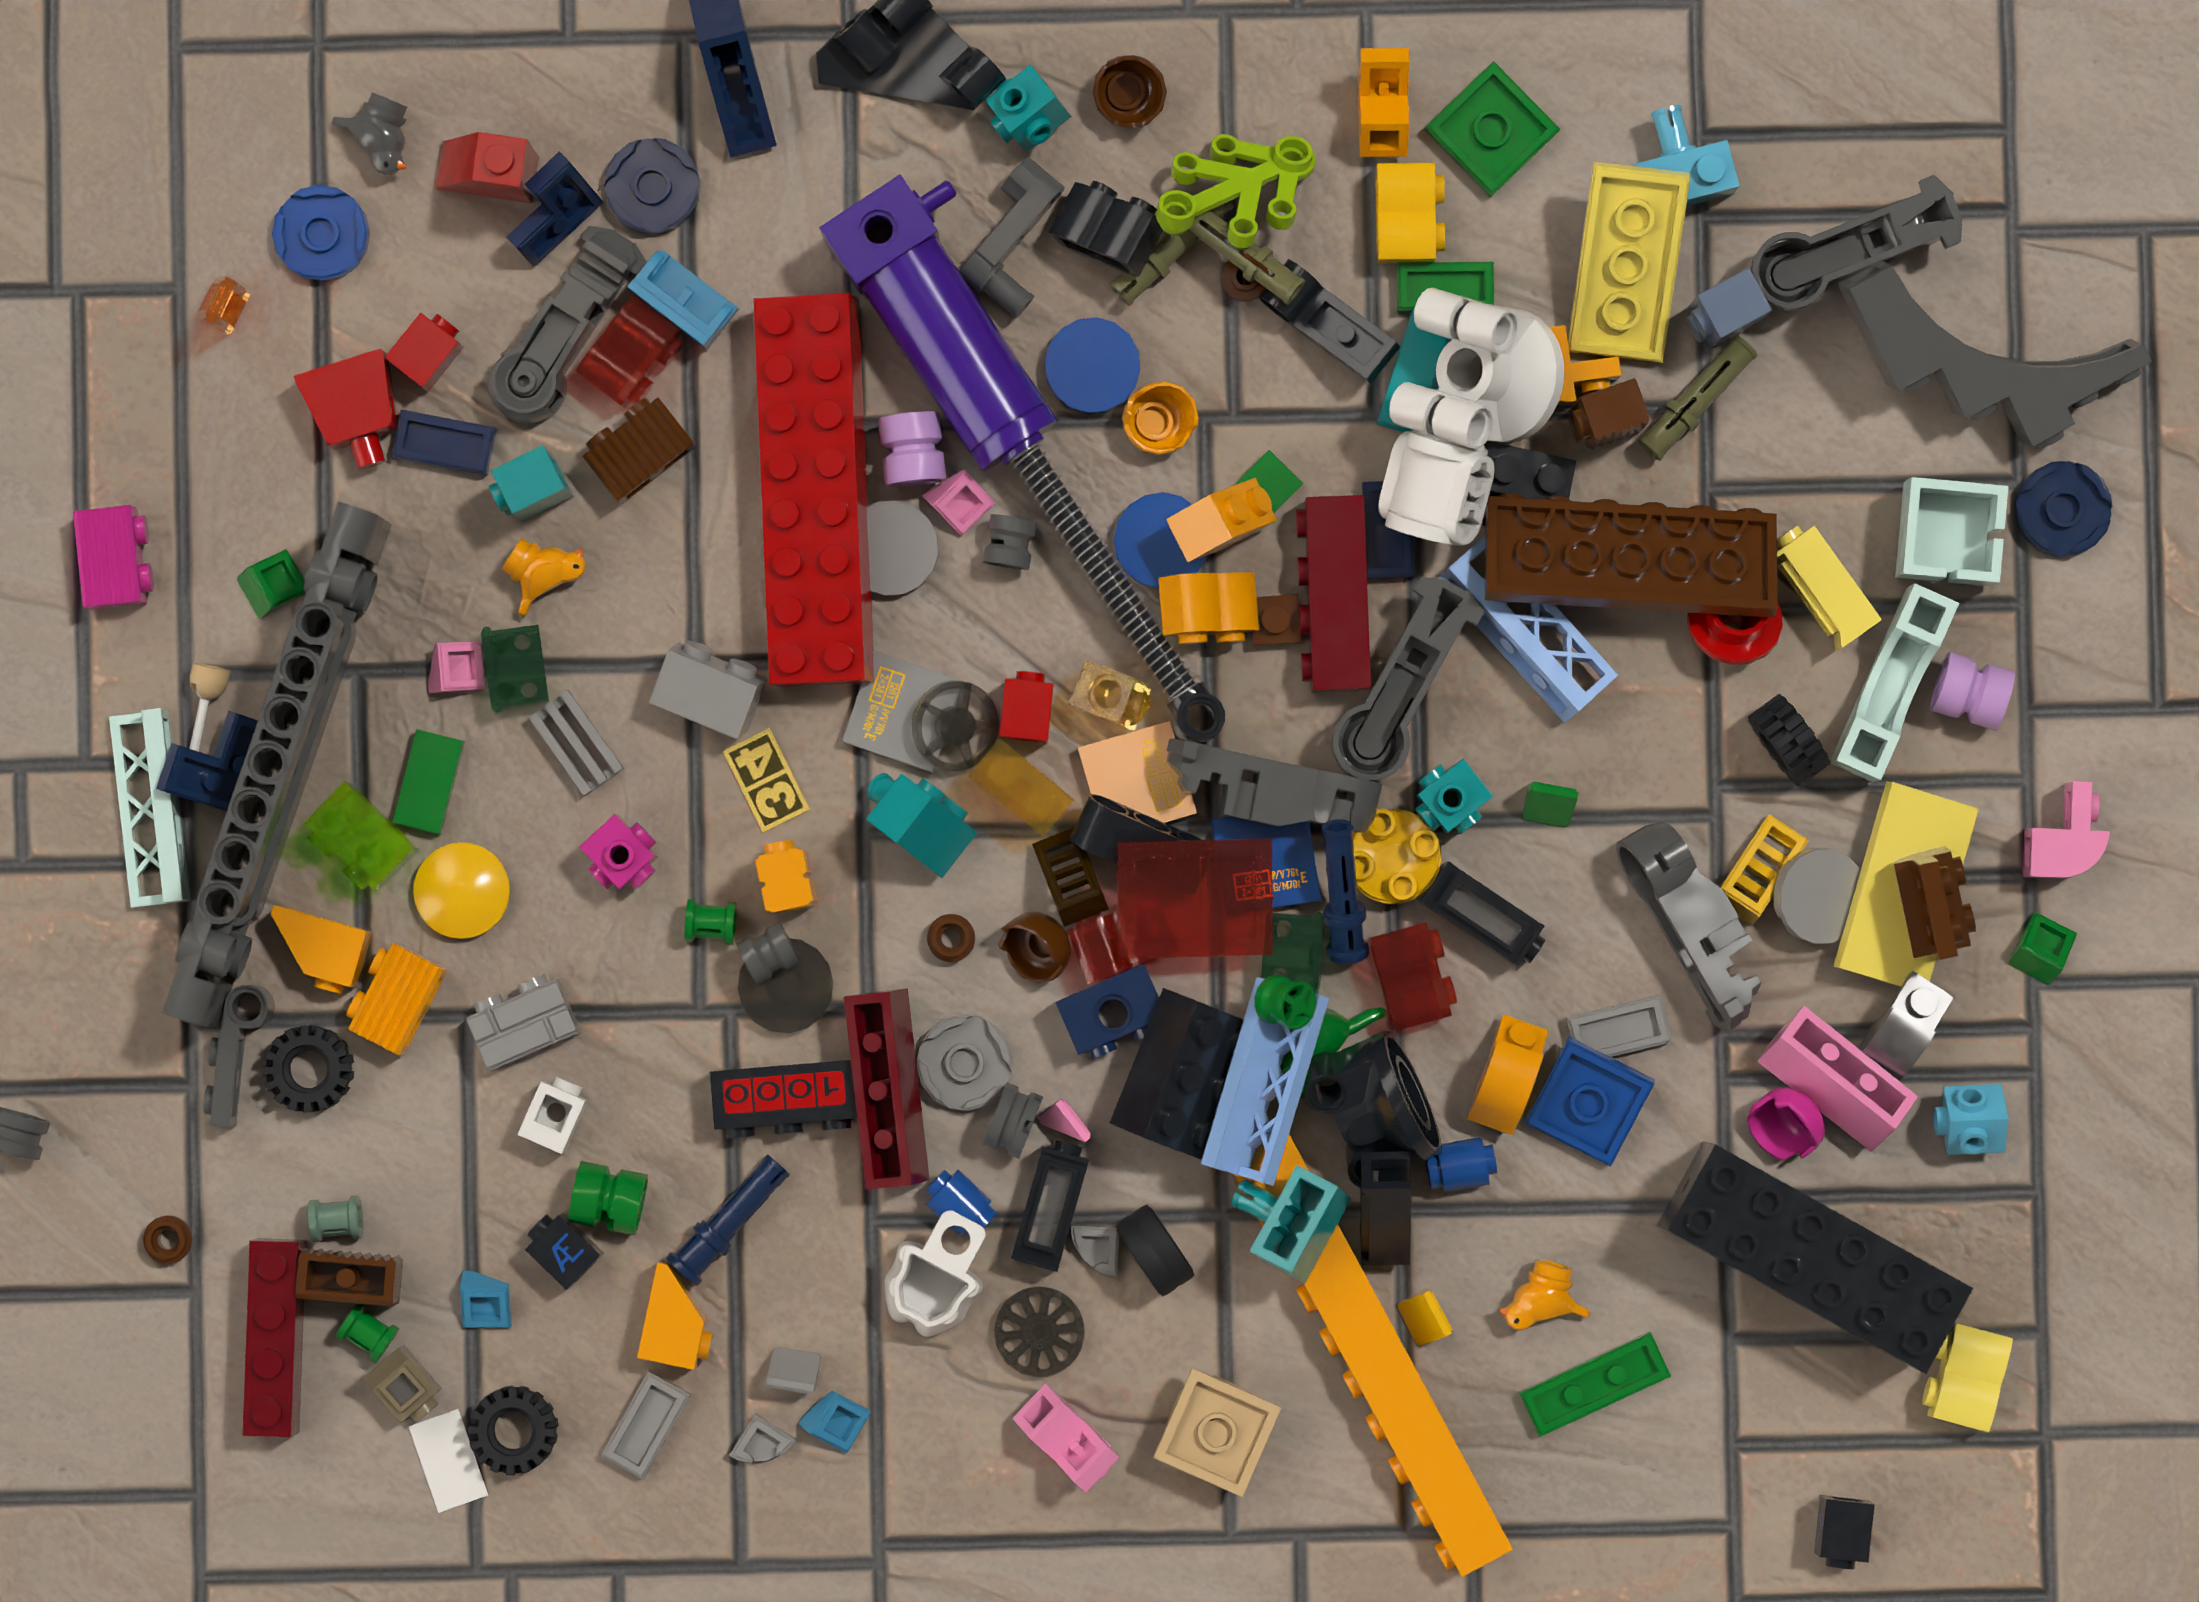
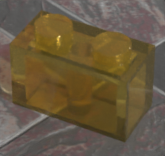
(1021, 788)

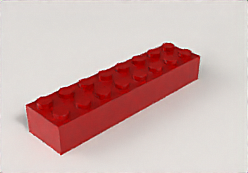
(814, 490)

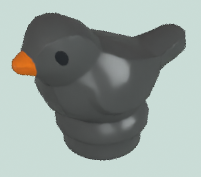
(379, 132)

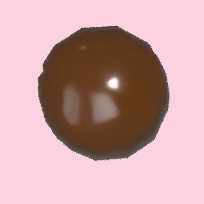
(1129, 91)
(1036, 946)

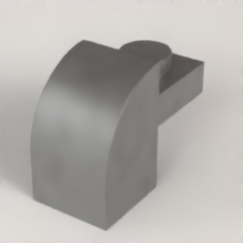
(1907, 1026)

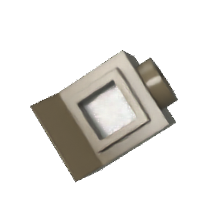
(403, 1385)

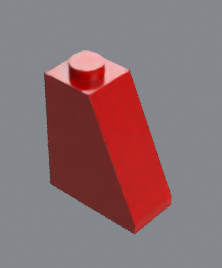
(488, 166)

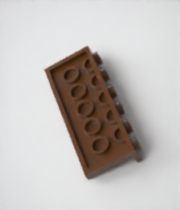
(1630, 556)

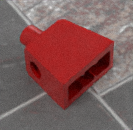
(352, 404)

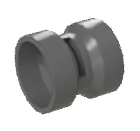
(1009, 542)
(768, 953)

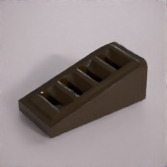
(1079, 905)

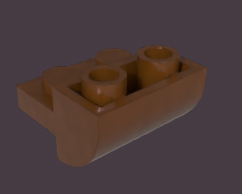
(1933, 903)

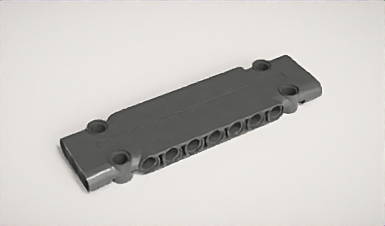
(216, 939)

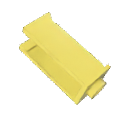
(1825, 586)

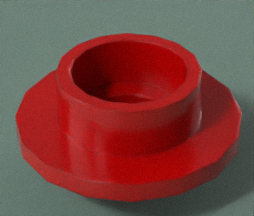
(1732, 646)

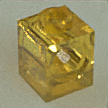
(1094, 687)

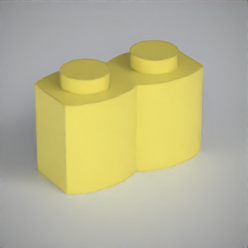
(1968, 1377)

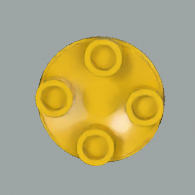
(1396, 857)
(461, 890)

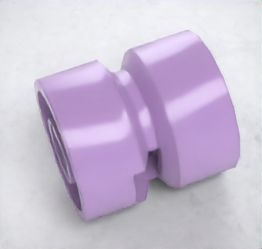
(912, 449)
(1979, 693)

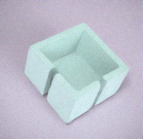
(1947, 531)

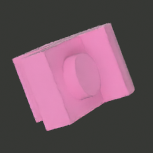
(2070, 849)
(1066, 1437)

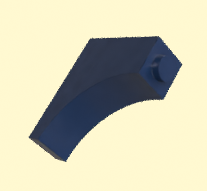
(732, 75)

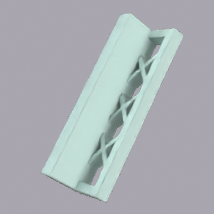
(165, 810)

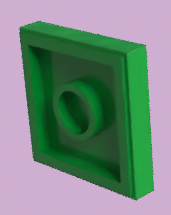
(1492, 129)

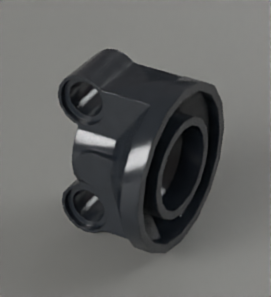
(1374, 1101)

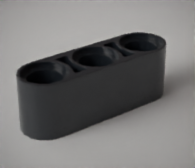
(1109, 822)

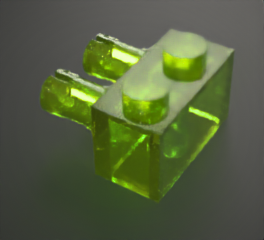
(360, 837)

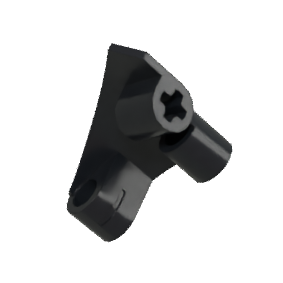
(907, 54)

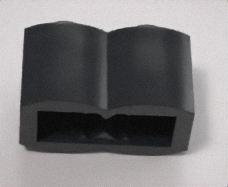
(1107, 227)

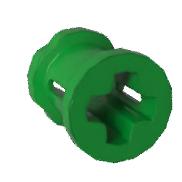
(710, 922)
(367, 1332)

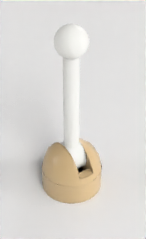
(207, 683)

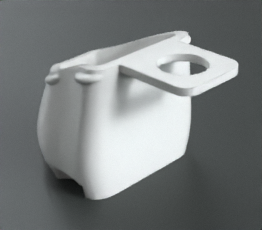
(930, 1283)

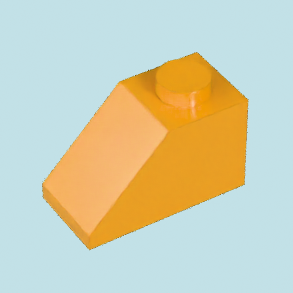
(324, 947)
(673, 1323)

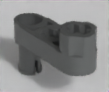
(1035, 194)

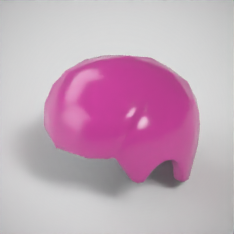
(1786, 1123)

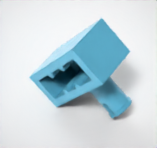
(1708, 165)

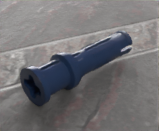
(1344, 911)
(713, 1236)

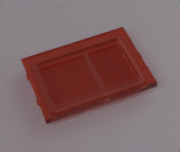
(1194, 898)

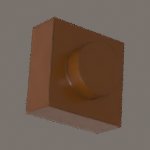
(1277, 621)

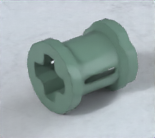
(335, 1218)

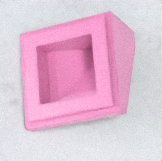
(959, 501)
(456, 667)
(1065, 1120)

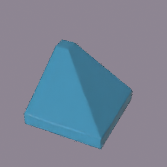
(484, 1301)
(835, 1420)

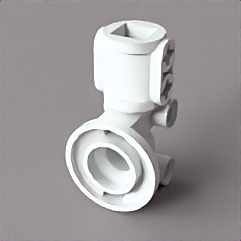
(1441, 468)

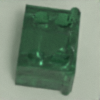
(512, 667)
(1299, 951)

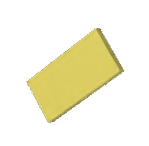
(1628, 261)
(1876, 930)

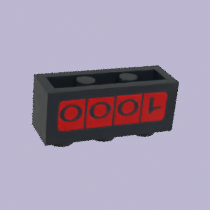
(783, 1097)

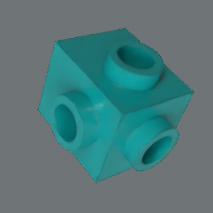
(1026, 109)
(1467, 787)

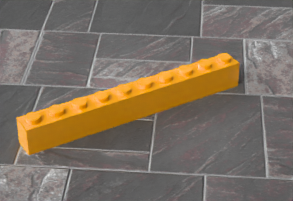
(1396, 1396)

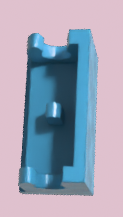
(683, 299)

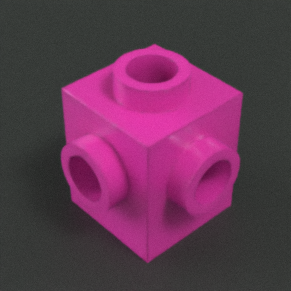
(602, 849)

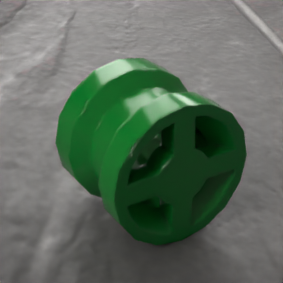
(1285, 1002)

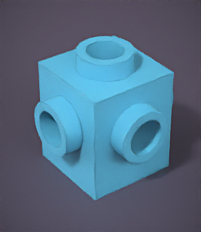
(1972, 1119)

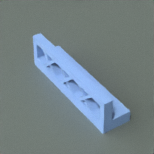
(1523, 646)
(1251, 1085)

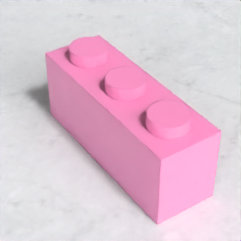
(1838, 1078)

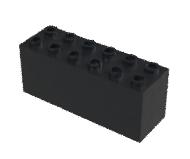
(1815, 1256)

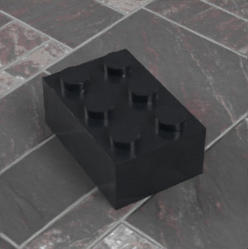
(1178, 1074)

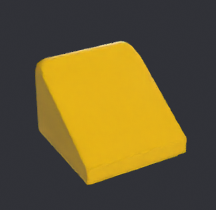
(1424, 1317)

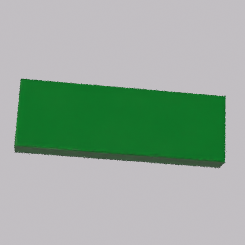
(1594, 1384)

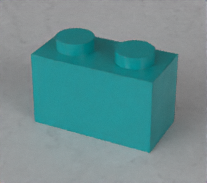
(529, 484)

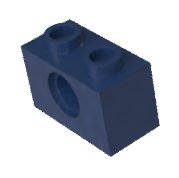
(1082, 1018)

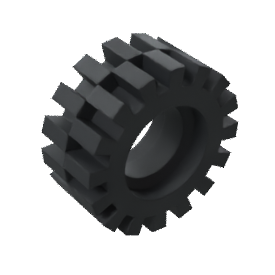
(1789, 740)
(279, 1068)
(483, 1435)

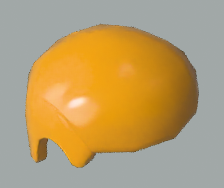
(1160, 417)

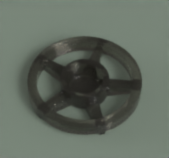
(955, 725)

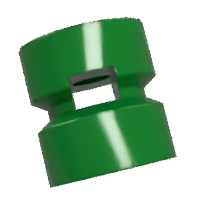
(608, 1198)

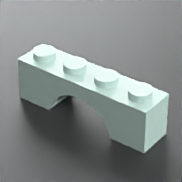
(1892, 682)

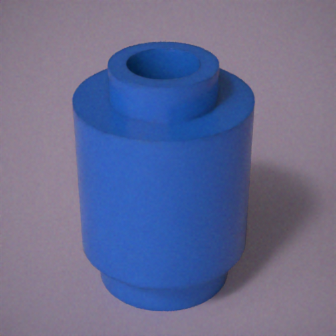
(1462, 1165)
(959, 1195)

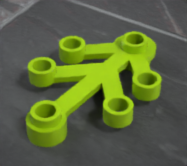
(1288, 160)

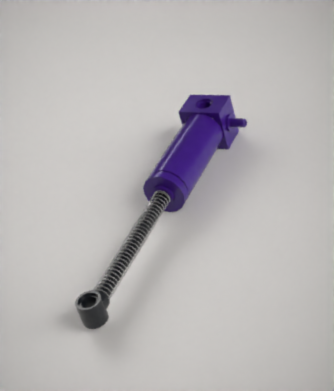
(988, 395)

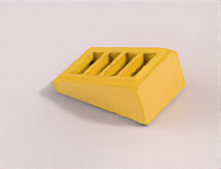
(1744, 906)

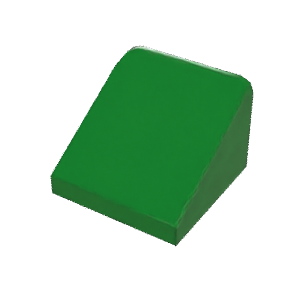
(272, 583)
(1549, 804)
(2042, 948)

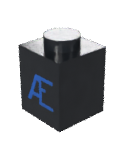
(562, 1249)
(1844, 1531)

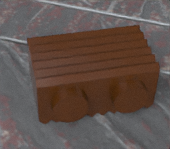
(1609, 414)
(638, 449)
(349, 1277)

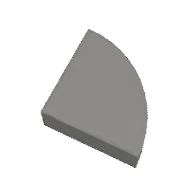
(1097, 1247)
(761, 1442)

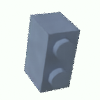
(1727, 309)

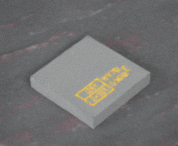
(886, 708)

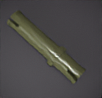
(1164, 254)
(1284, 283)
(1658, 437)

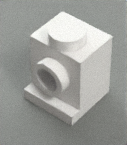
(541, 1128)

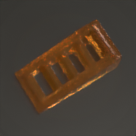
(223, 304)

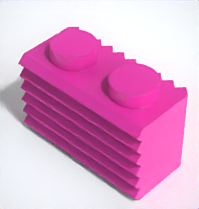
(112, 557)

